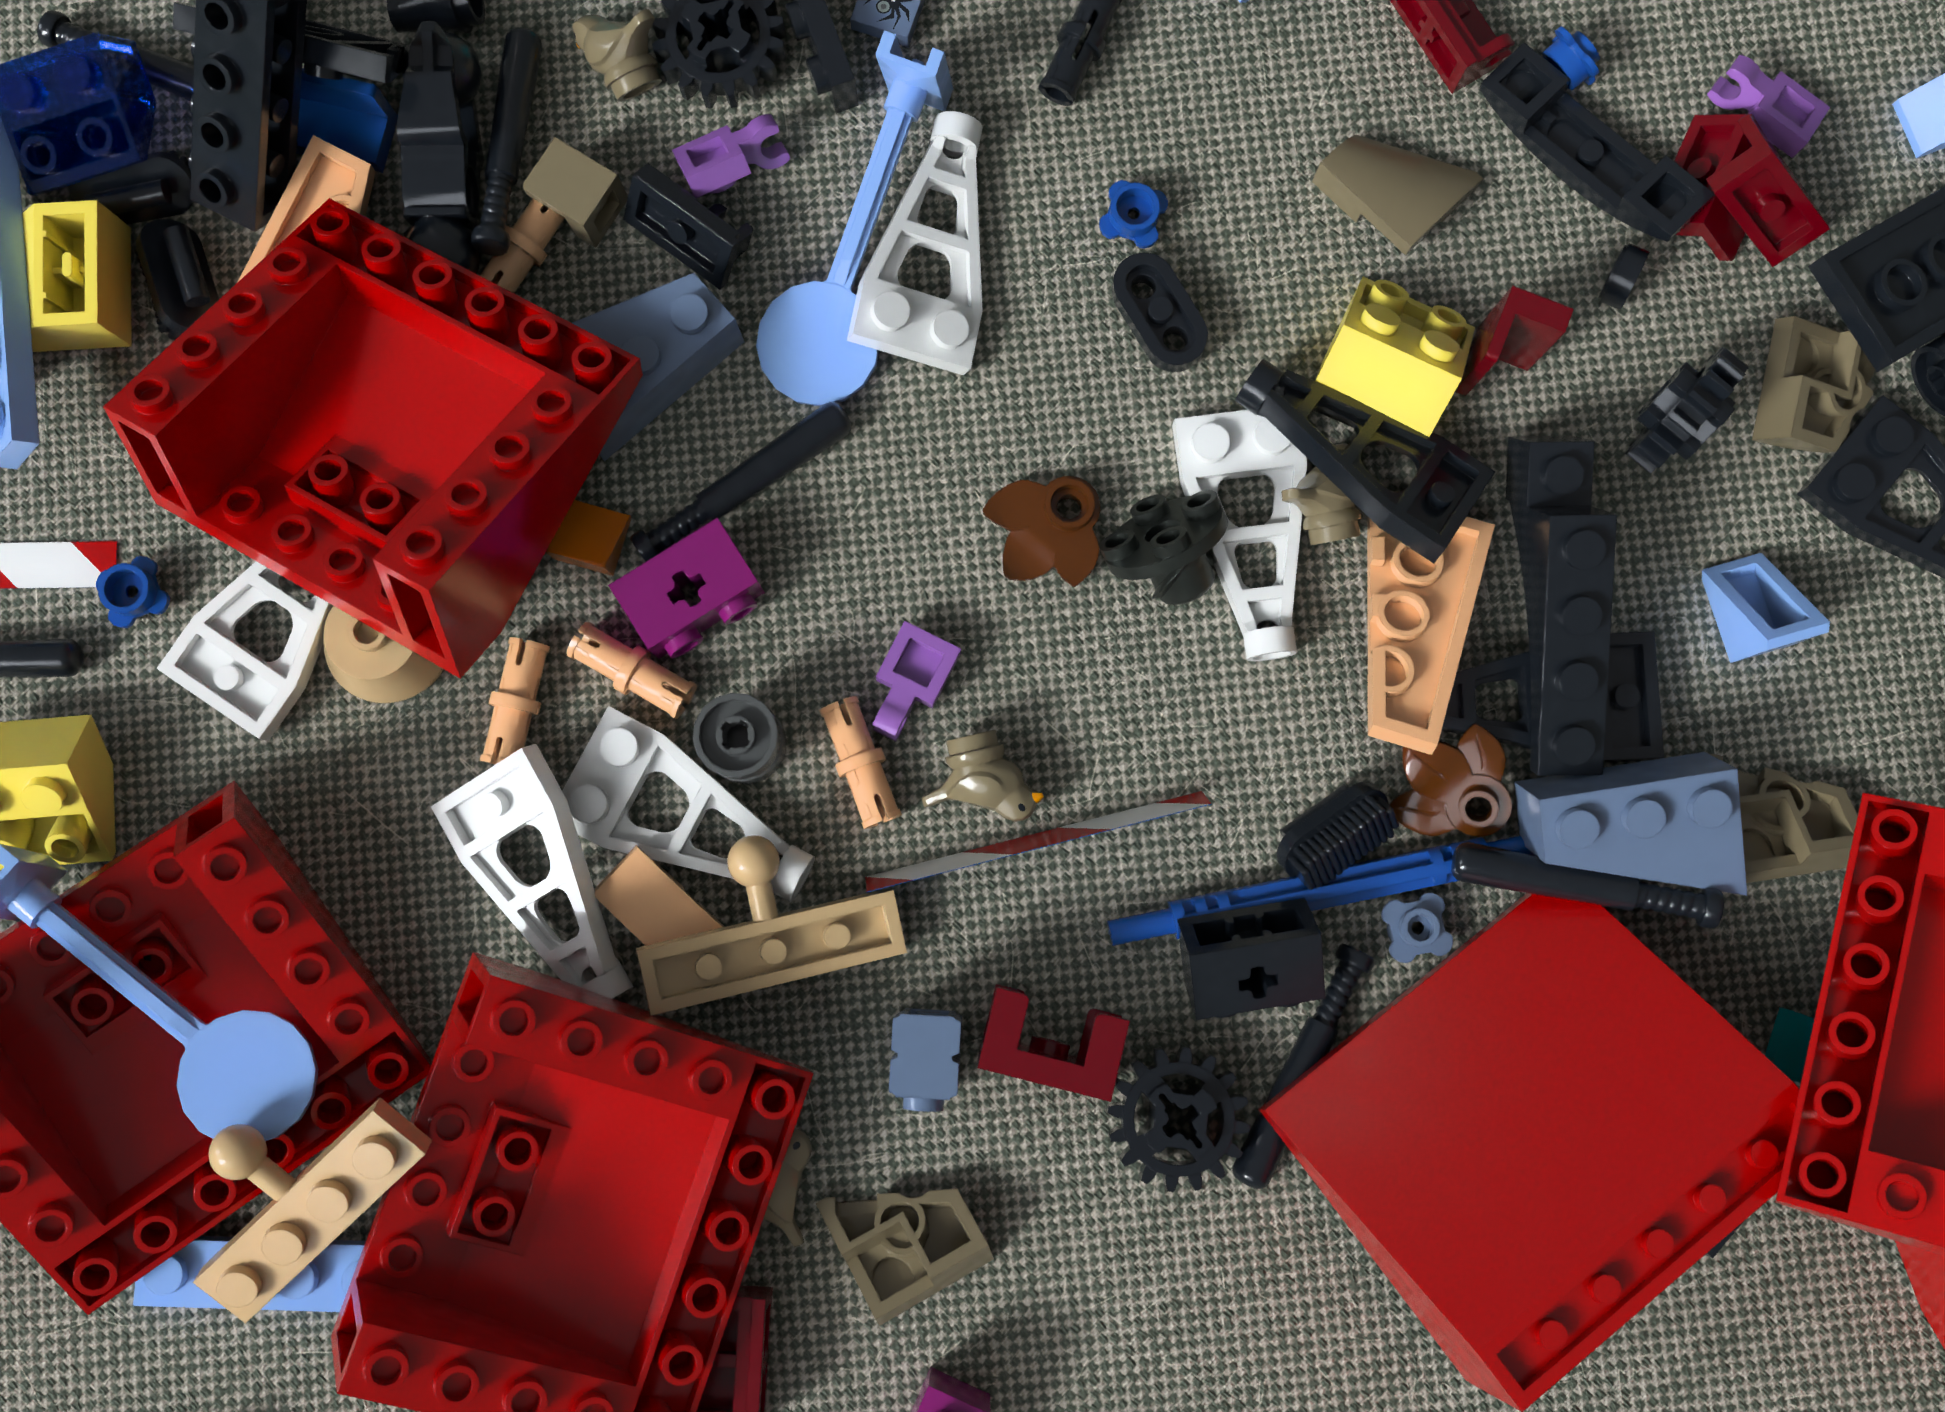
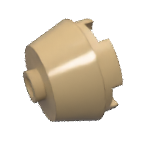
(372, 663)

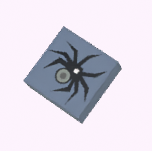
(889, 15)

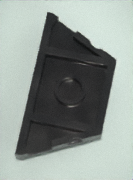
(330, 49)

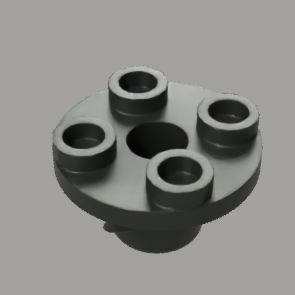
(1169, 545)

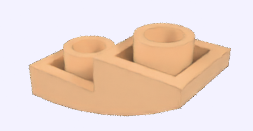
(651, 901)

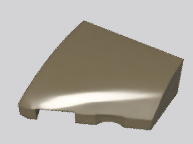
(1393, 188)
(1811, 387)
(1793, 825)
(905, 1246)

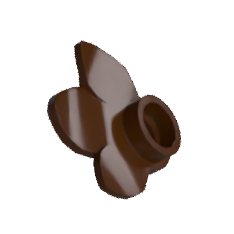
(1041, 536)
(1449, 780)

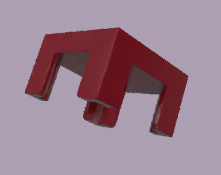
(1047, 1060)

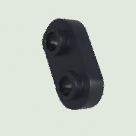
(1160, 315)

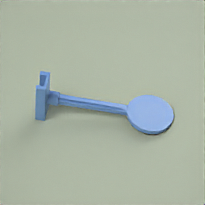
(807, 326)
(233, 1070)

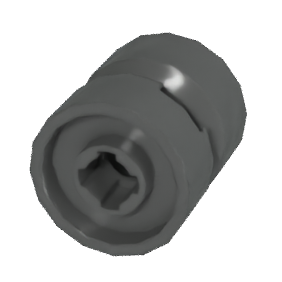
(739, 738)

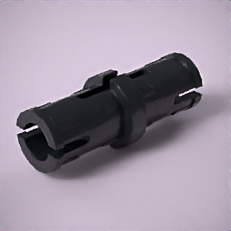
(1065, 73)

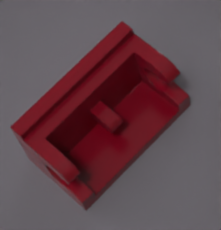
(1454, 38)
(741, 1363)

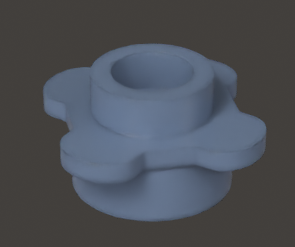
(1404, 941)

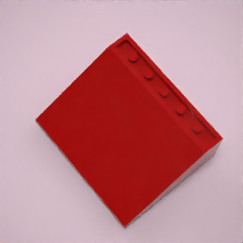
(379, 430)
(1873, 1076)
(92, 1129)
(1540, 1139)
(571, 1211)

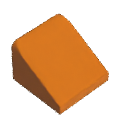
(590, 537)

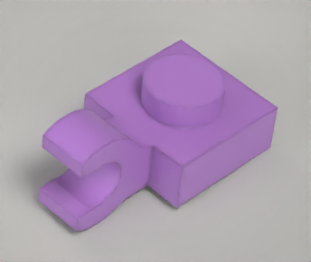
(1780, 105)
(723, 157)
(915, 672)

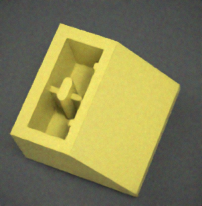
(77, 276)
(1398, 354)
(57, 789)

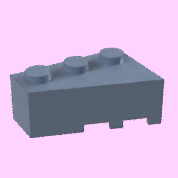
(677, 335)
(1642, 821)

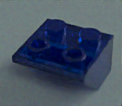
(77, 111)

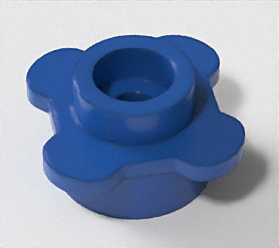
(1573, 57)
(1138, 197)
(114, 587)

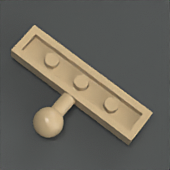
(772, 945)
(306, 1209)

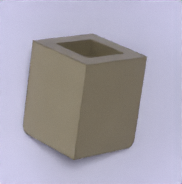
(577, 190)

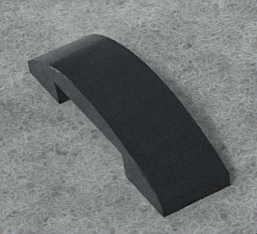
(1586, 152)

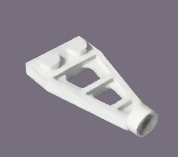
(915, 322)
(1239, 447)
(231, 676)
(612, 775)
(499, 804)

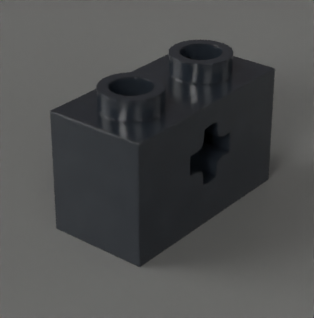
(1251, 958)

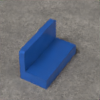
(348, 116)

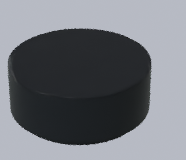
(1623, 276)

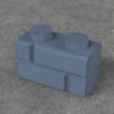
(925, 1058)

